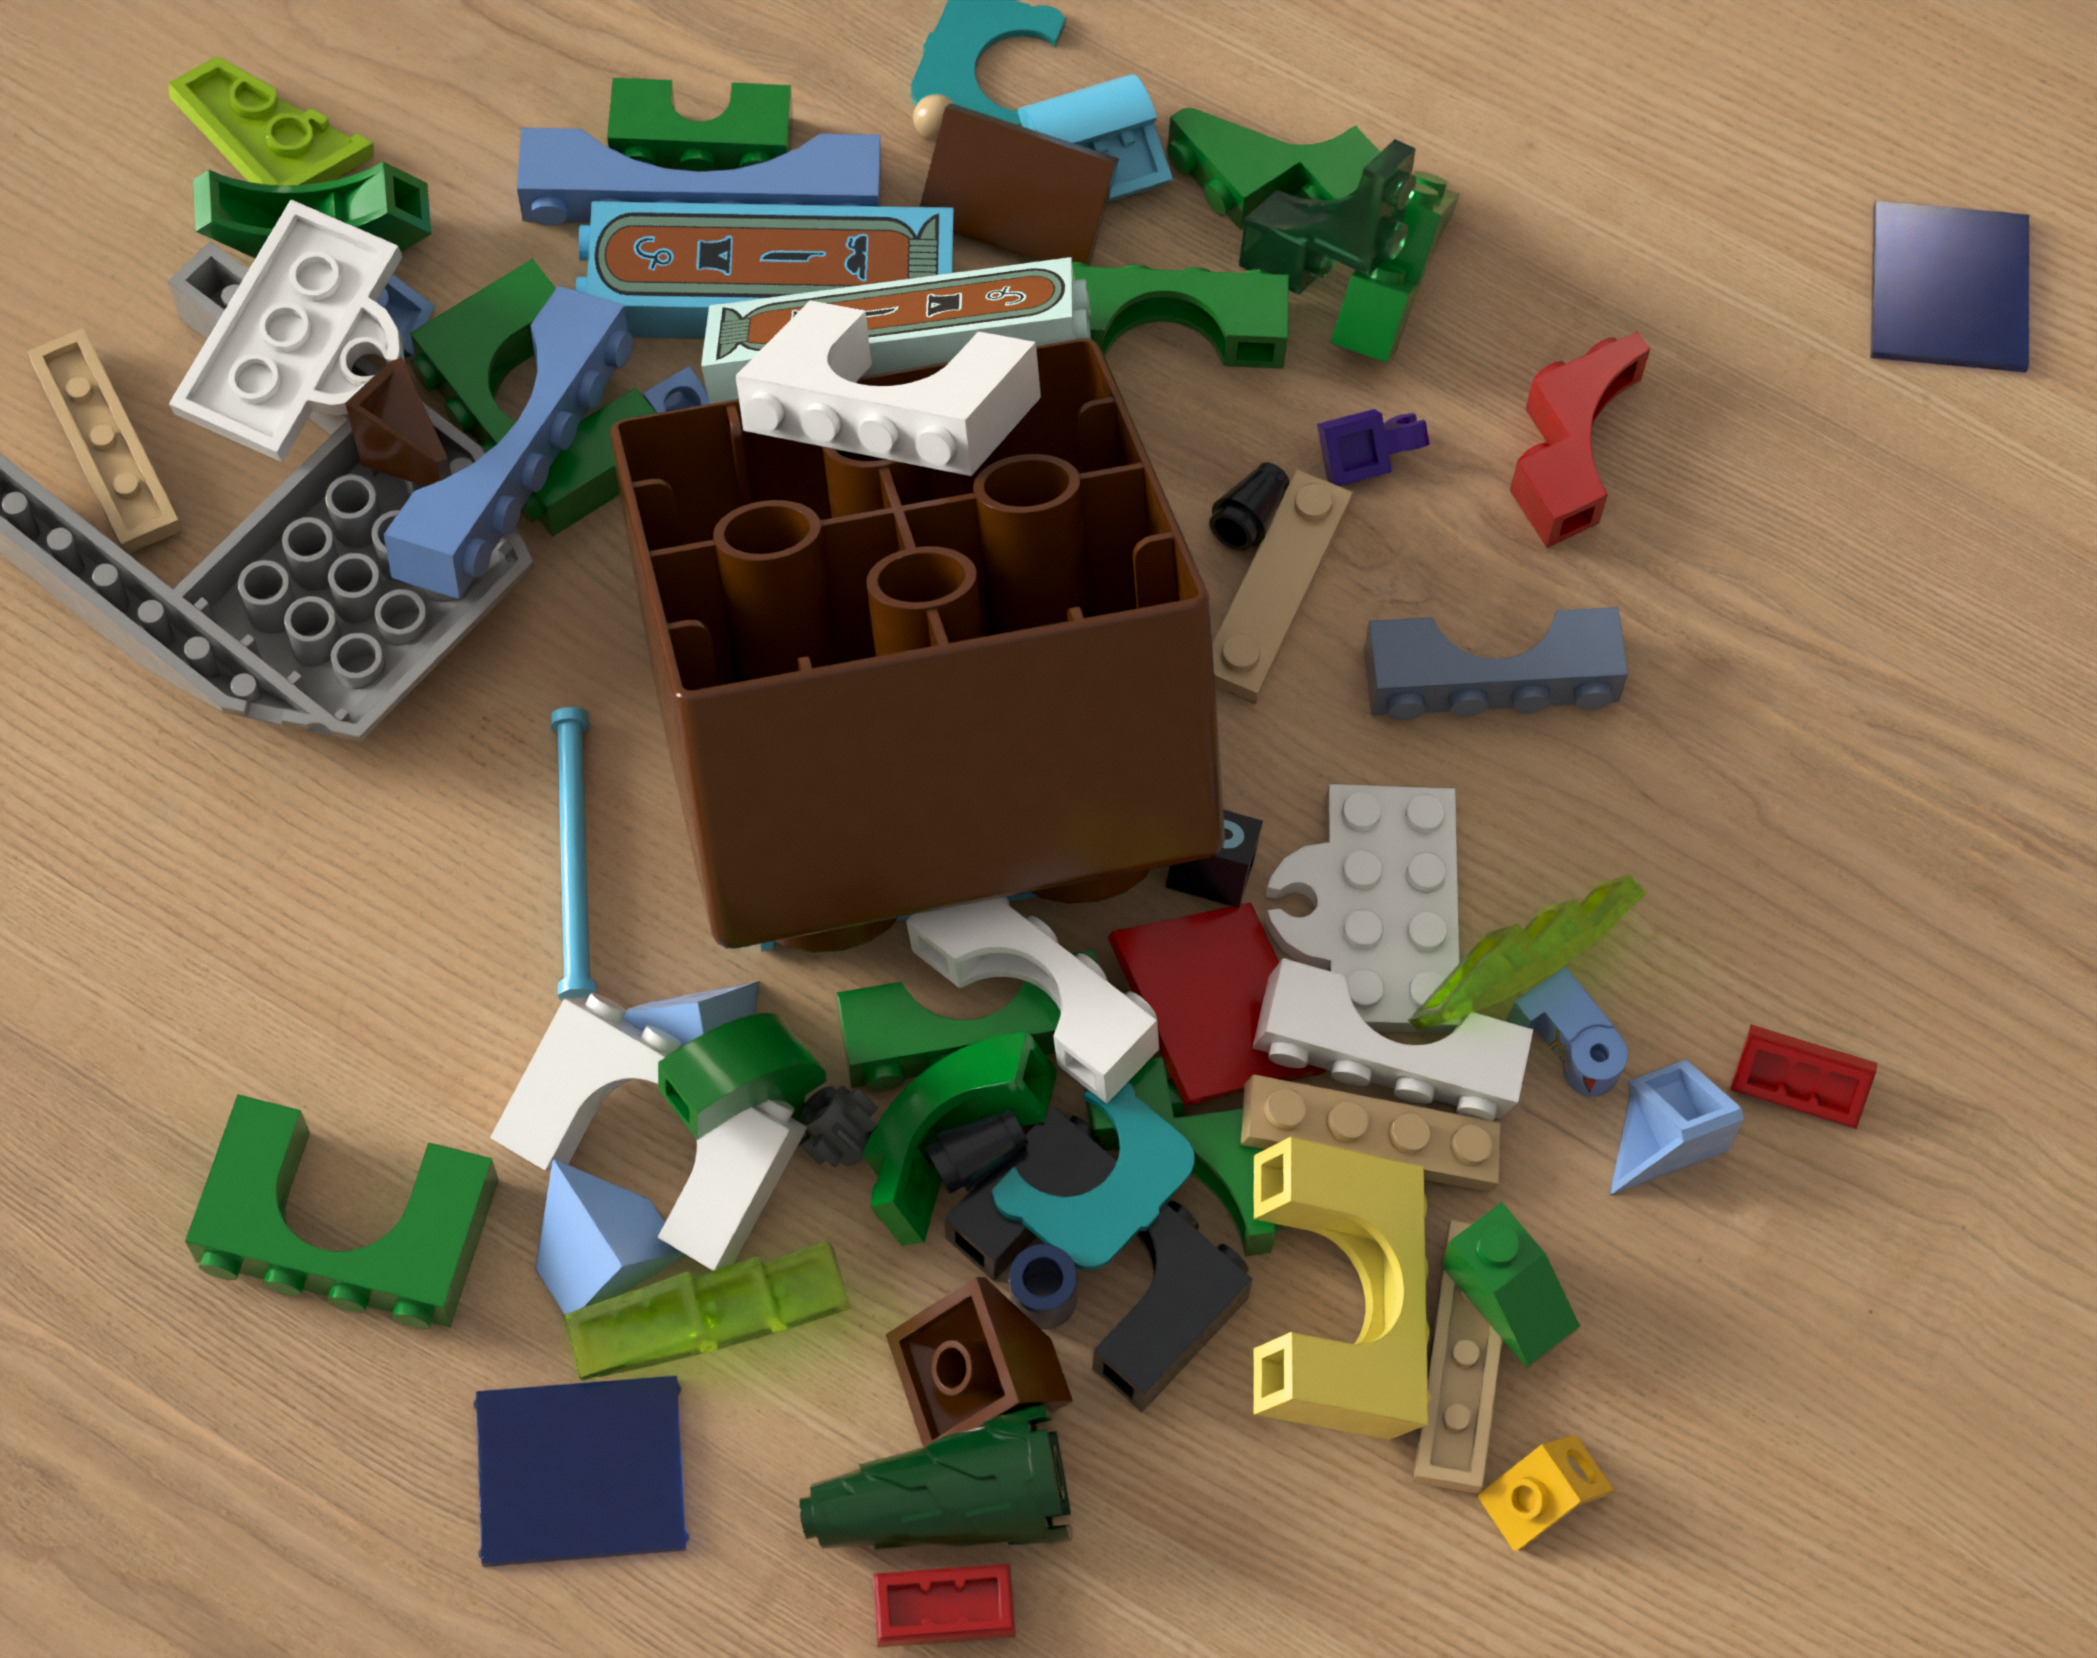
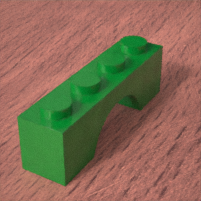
(1235, 312)
(897, 1039)

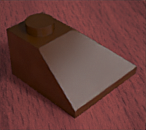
(974, 1362)

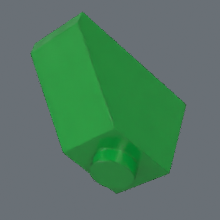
(1511, 1284)

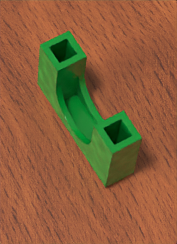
(470, 354)
(409, 1271)

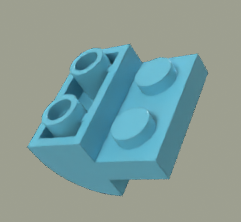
(1113, 120)

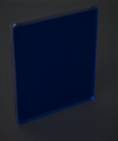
(1950, 286)
(580, 1471)

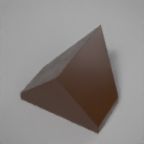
(395, 430)

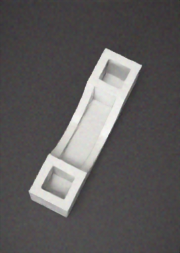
(1314, 1022)
(1100, 1030)

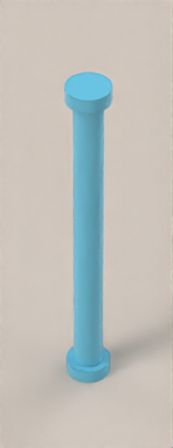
(570, 725)

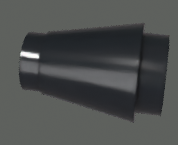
(1249, 507)
(975, 1149)

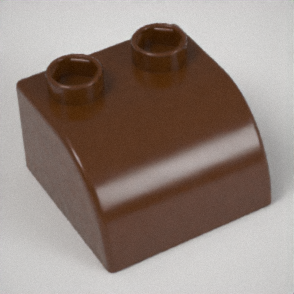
(918, 672)

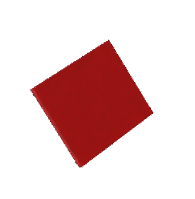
(1207, 990)

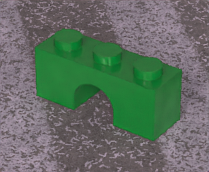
(651, 131)

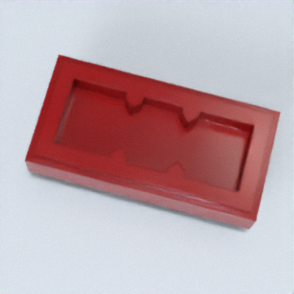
(1803, 1076)
(943, 1605)

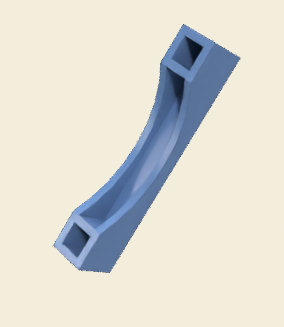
(570, 169)
(455, 524)

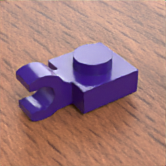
(1361, 444)

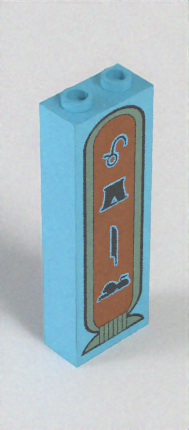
(685, 256)

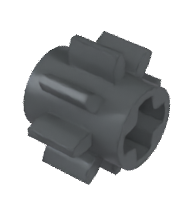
(837, 1125)

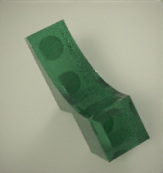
(1359, 230)

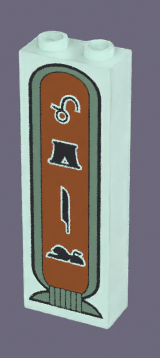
(911, 319)

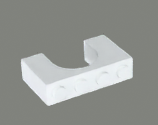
(950, 422)
(592, 1054)

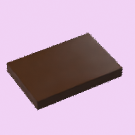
(1018, 186)

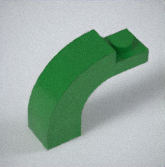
(737, 1069)
(957, 1090)

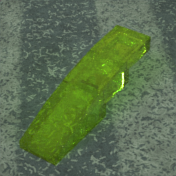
(1518, 957)
(705, 1312)

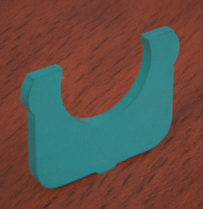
(964, 35)
(1100, 1223)

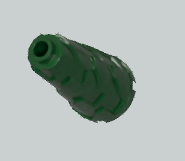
(955, 1492)

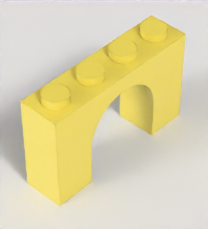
(1378, 1219)

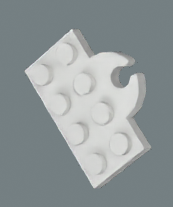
(293, 333)
(1379, 899)

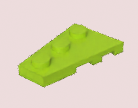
(261, 132)

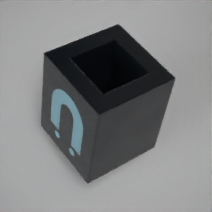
(1226, 873)

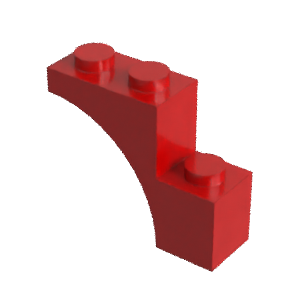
(1558, 478)

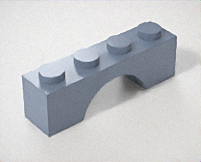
(1420, 671)

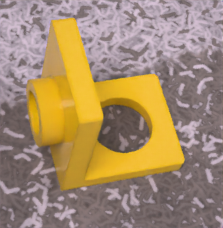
(1542, 1490)

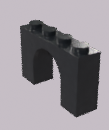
(1193, 1280)

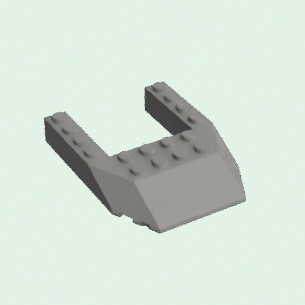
(295, 604)

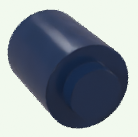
(1044, 1285)

